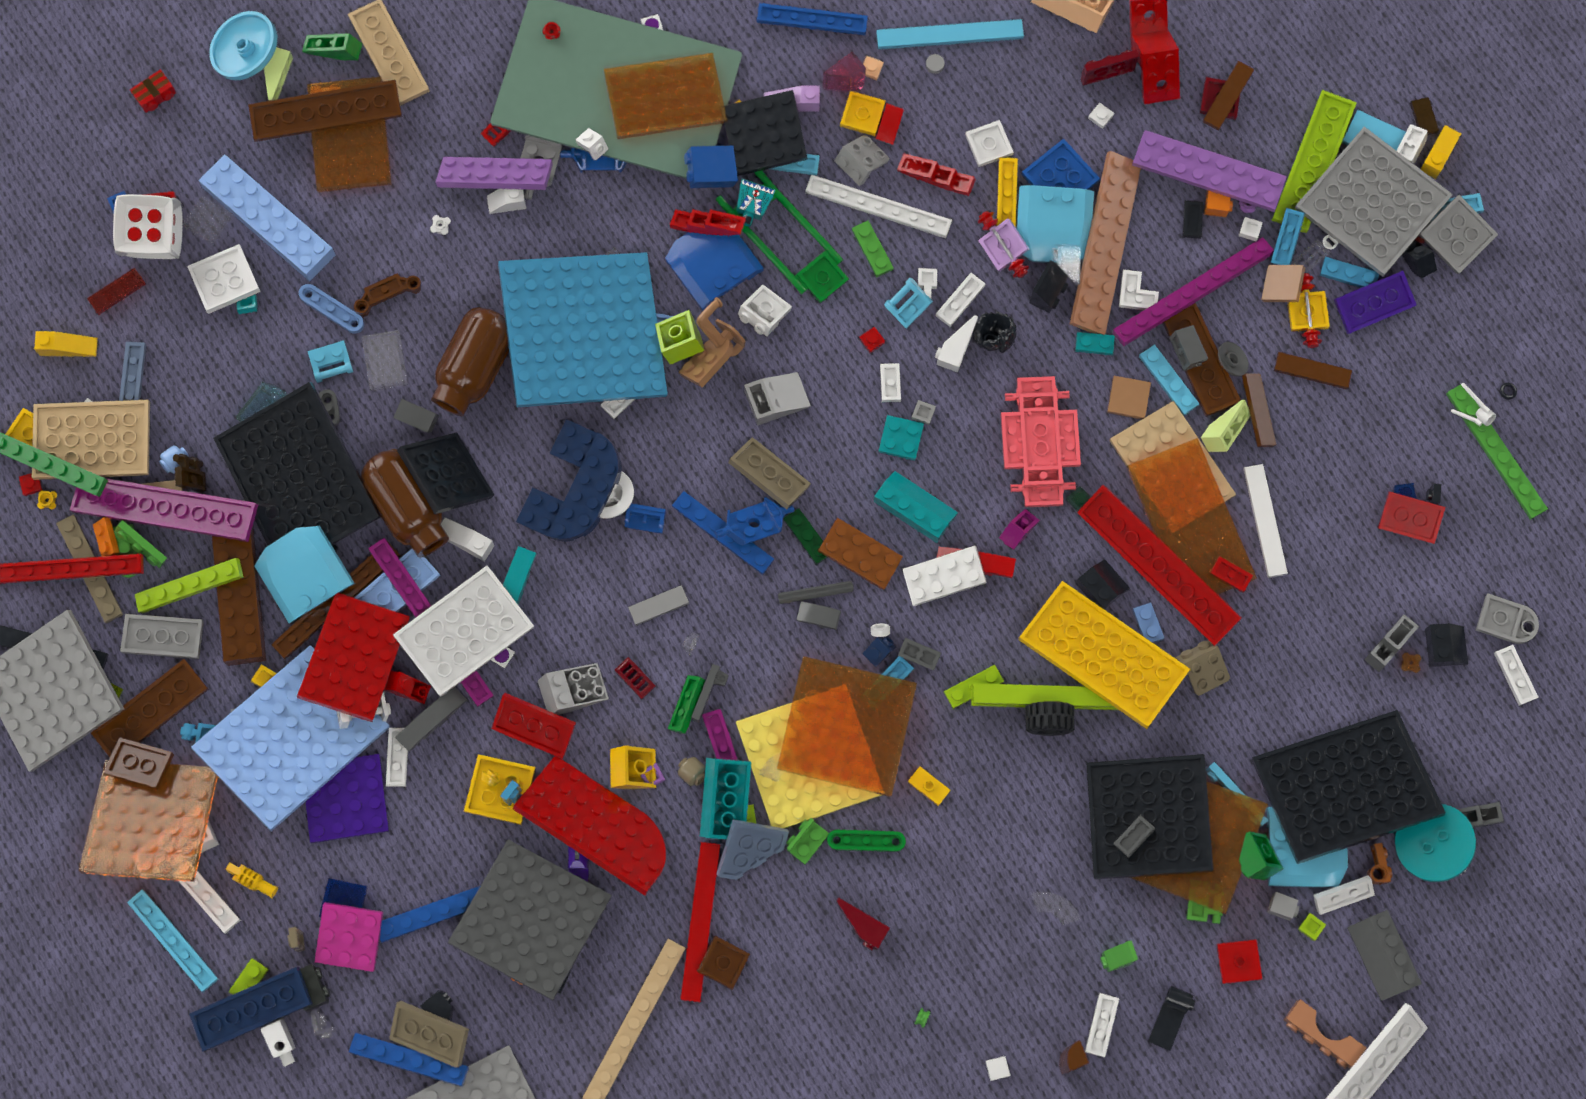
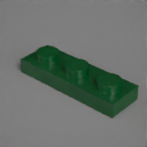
(805, 534)

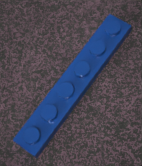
(812, 19)
(710, 522)
(426, 915)
(407, 1059)

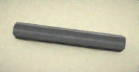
(815, 592)

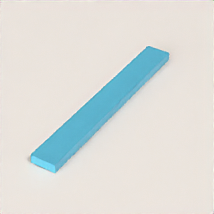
(949, 34)

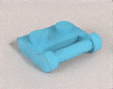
(912, 307)
(329, 356)

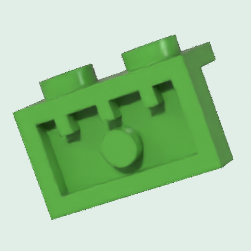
(807, 841)

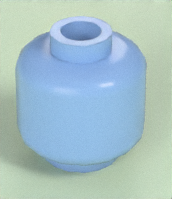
(167, 458)

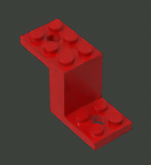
(1156, 50)

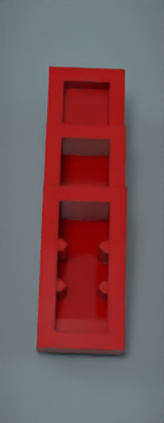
(935, 174)
(707, 223)
(991, 563)

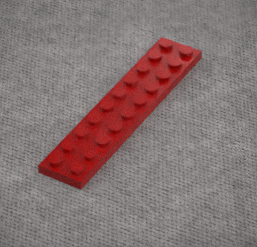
(1159, 565)

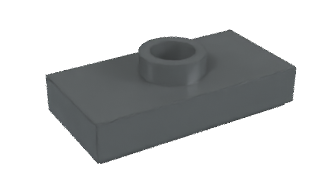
(1134, 836)

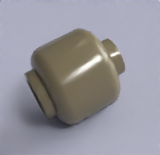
(691, 771)

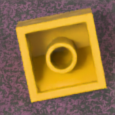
(628, 765)

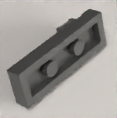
(715, 677)

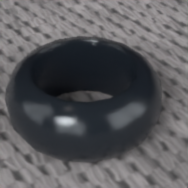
(1505, 396)

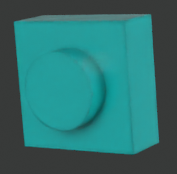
(247, 305)

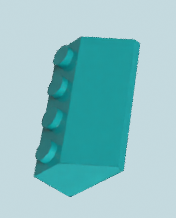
(915, 506)
(724, 796)

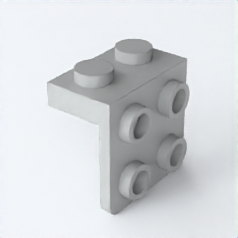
(861, 158)

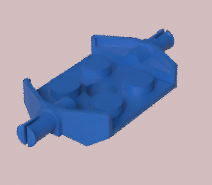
(585, 161)
(766, 514)

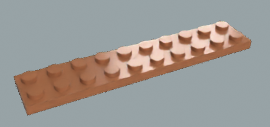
(1105, 244)

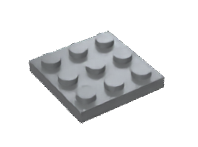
(1458, 234)

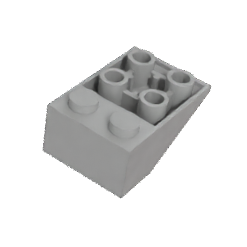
(776, 397)
(572, 688)

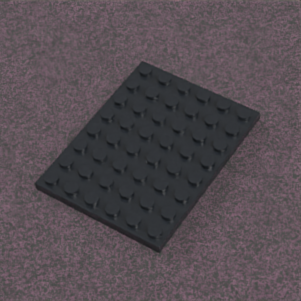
(297, 469)
(1347, 786)

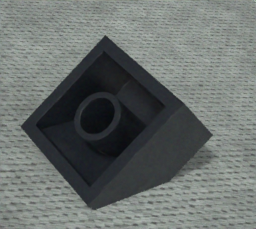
(1049, 287)
(1102, 584)
(1446, 645)

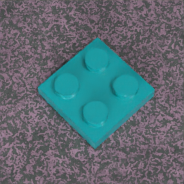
(901, 437)

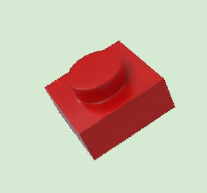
(872, 339)
(29, 485)

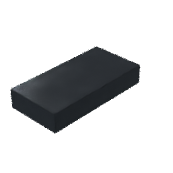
(1192, 219)

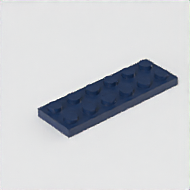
(250, 1009)

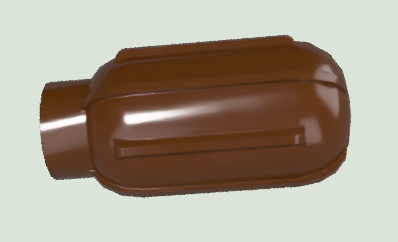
(471, 360)
(403, 503)

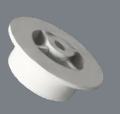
(619, 499)

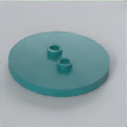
(1438, 847)

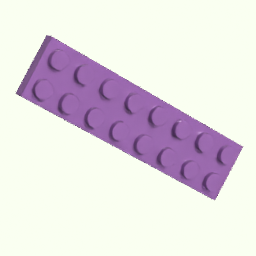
(1209, 170)

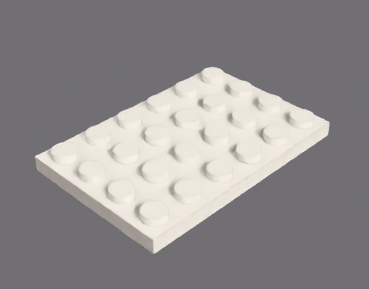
(463, 631)

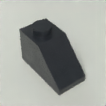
(439, 1005)

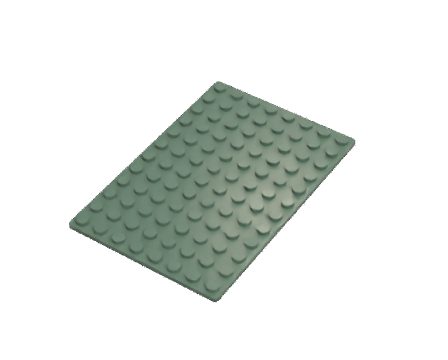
(561, 89)

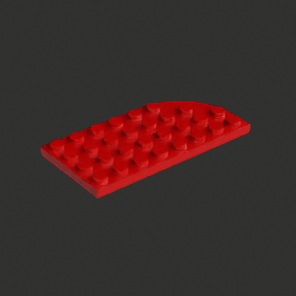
(595, 824)

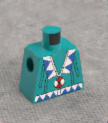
(753, 200)

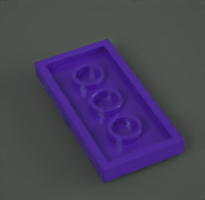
(1375, 302)

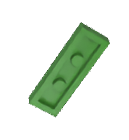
(872, 249)
(140, 544)

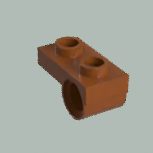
(1379, 856)

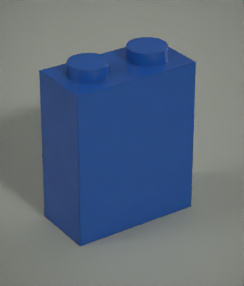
(711, 166)

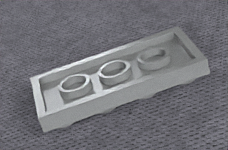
(162, 636)

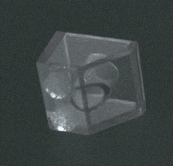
(1068, 259)

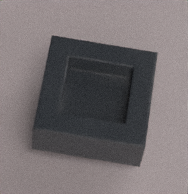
(1434, 494)

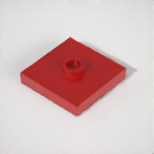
(1239, 961)

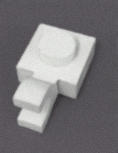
(927, 280)

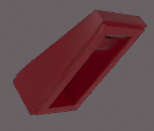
(624, 677)

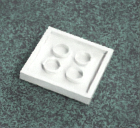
(223, 279)

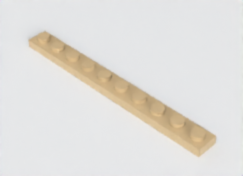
(635, 1021)

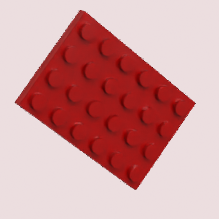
(353, 657)

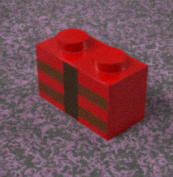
(153, 91)

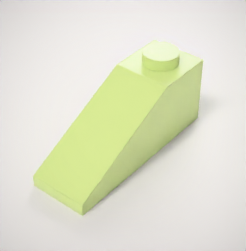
(276, 72)
(1226, 428)

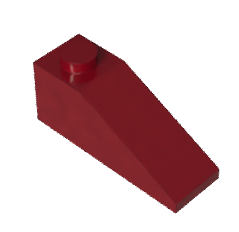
(866, 927)

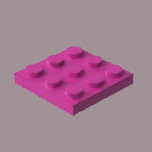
(348, 937)

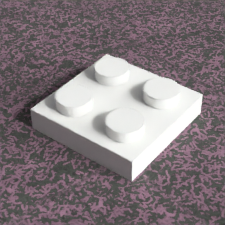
(989, 143)

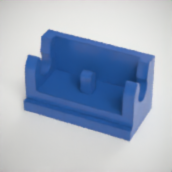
(645, 518)

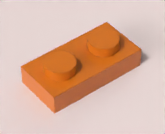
(105, 537)

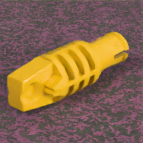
(251, 879)

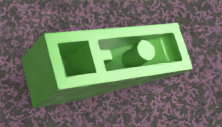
(1119, 956)

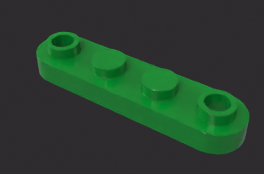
(866, 840)

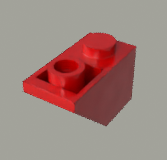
(407, 687)

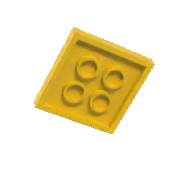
(486, 799)

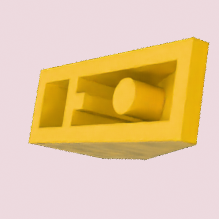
(1440, 152)
(64, 344)

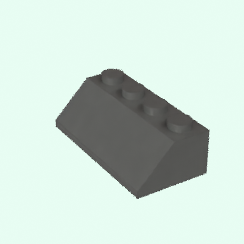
(1384, 955)

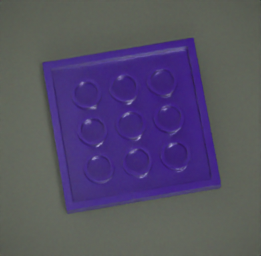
(349, 803)

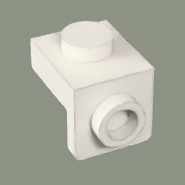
(593, 143)

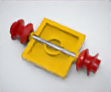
(1309, 313)

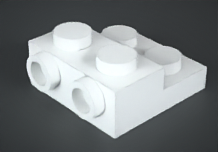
(764, 310)

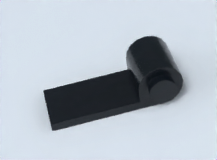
(1170, 1017)

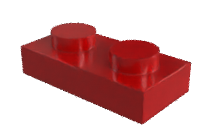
(1231, 574)

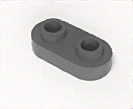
(332, 407)

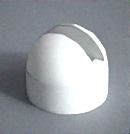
(1327, 245)

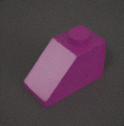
(1018, 529)

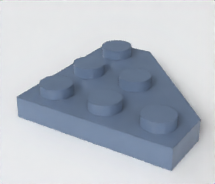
(749, 847)

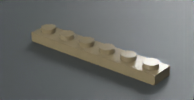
(97, 586)

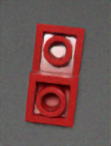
(889, 124)

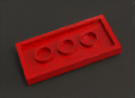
(533, 725)

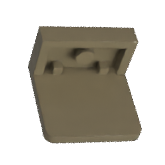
(1205, 666)

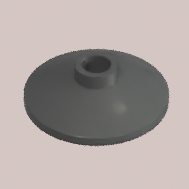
(1233, 359)

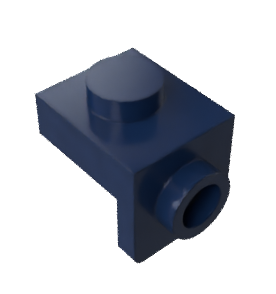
(879, 650)

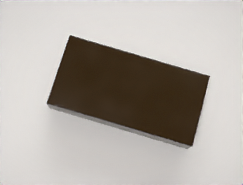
(1424, 115)

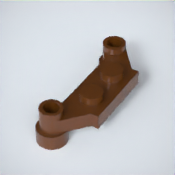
(385, 290)

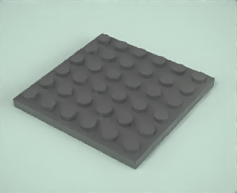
(530, 919)

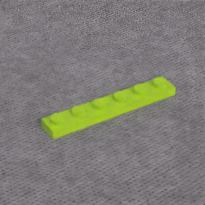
(189, 585)

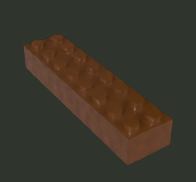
(240, 604)

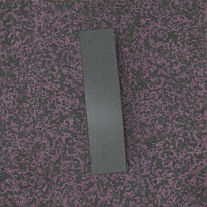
(431, 718)

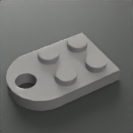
(1506, 620)

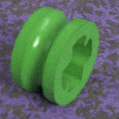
(922, 1017)

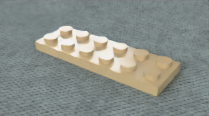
(388, 50)

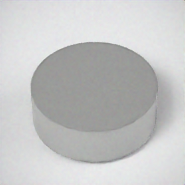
(935, 63)

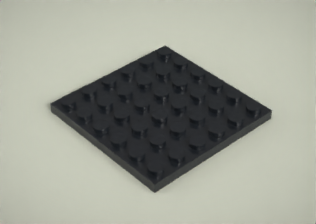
(1169, 796)

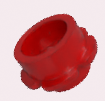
(551, 26)

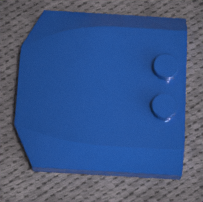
(711, 264)

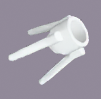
(1484, 414)

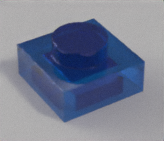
(1405, 489)

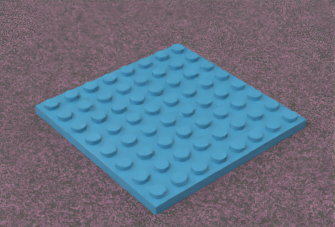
(582, 329)

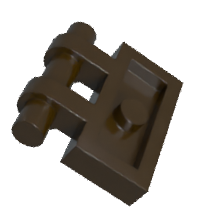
(189, 478)

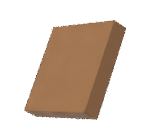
(1283, 283)
(1129, 397)

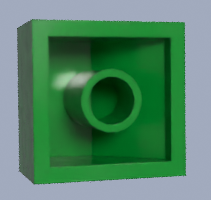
(1258, 857)

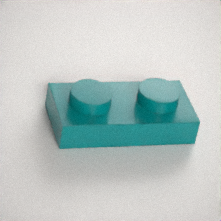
(1094, 343)

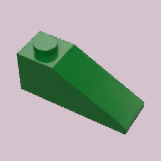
(333, 46)

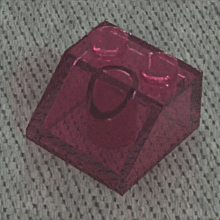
(845, 75)

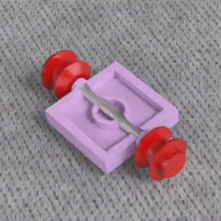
(1003, 244)

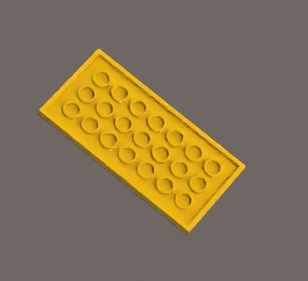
(1104, 654)

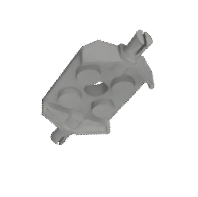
(540, 148)

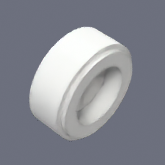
(880, 630)

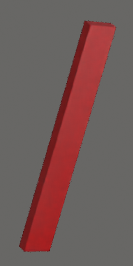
(71, 568)
(700, 920)

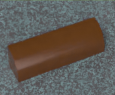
(1073, 1058)

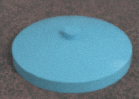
(243, 45)

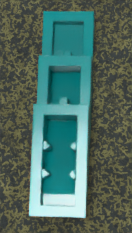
(519, 573)

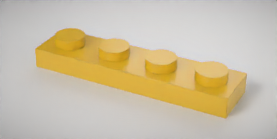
(1007, 190)

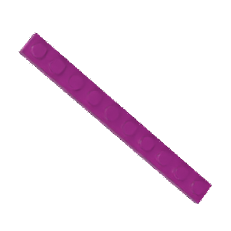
(1193, 291)
(418, 604)

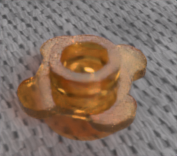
(1406, 666)

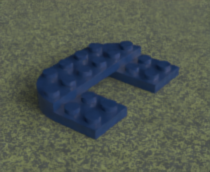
(589, 492)

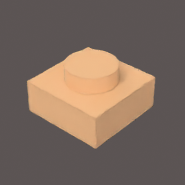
(873, 67)

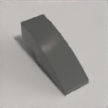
(1391, 643)
(1484, 814)

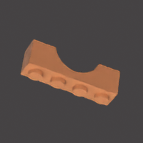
(1303, 1019)

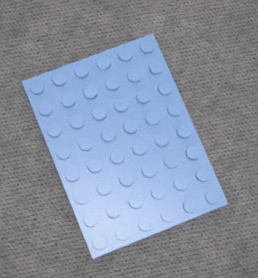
(282, 748)

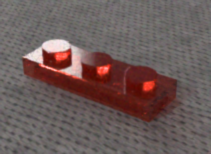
(116, 291)

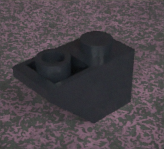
(1420, 259)

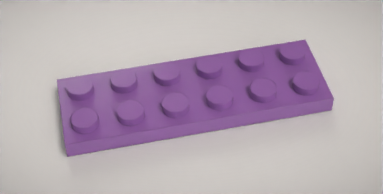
(494, 173)

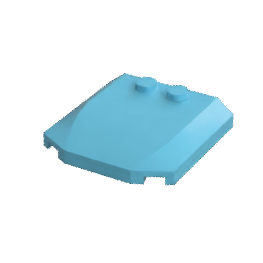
(1053, 217)
(302, 571)
(1319, 872)

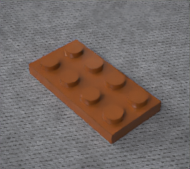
(860, 553)

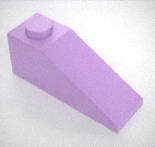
(806, 97)

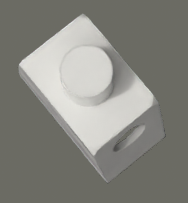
(277, 1032)

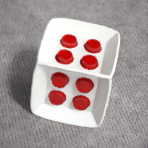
(147, 226)

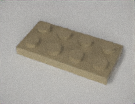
(769, 473)
(429, 1034)

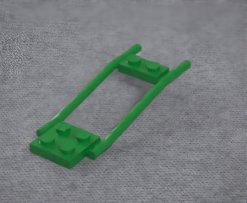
(821, 275)

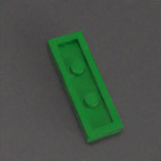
(686, 704)

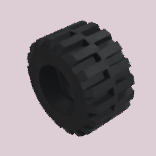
(1049, 718)

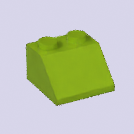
(679, 337)

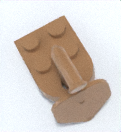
(717, 348)

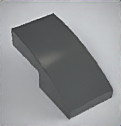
(818, 615)

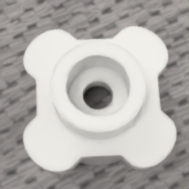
(435, 228)

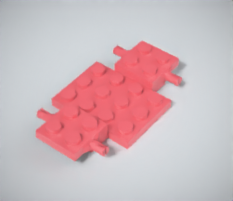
(1040, 441)

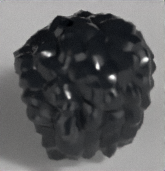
(995, 331)

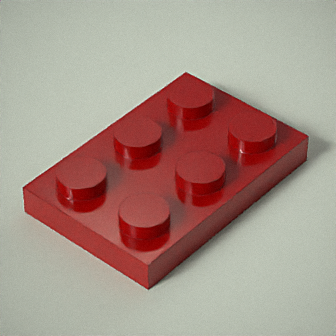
(1411, 517)

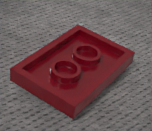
(1109, 67)

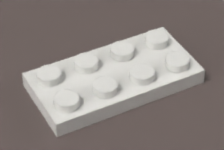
(944, 576)

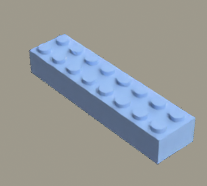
(267, 217)

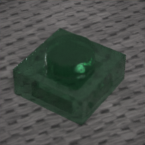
(1078, 498)

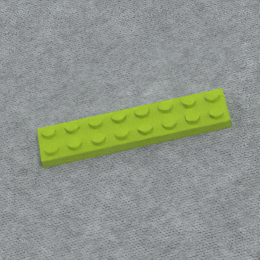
(1316, 151)

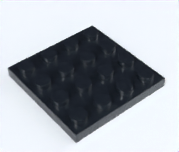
(765, 132)
(445, 472)

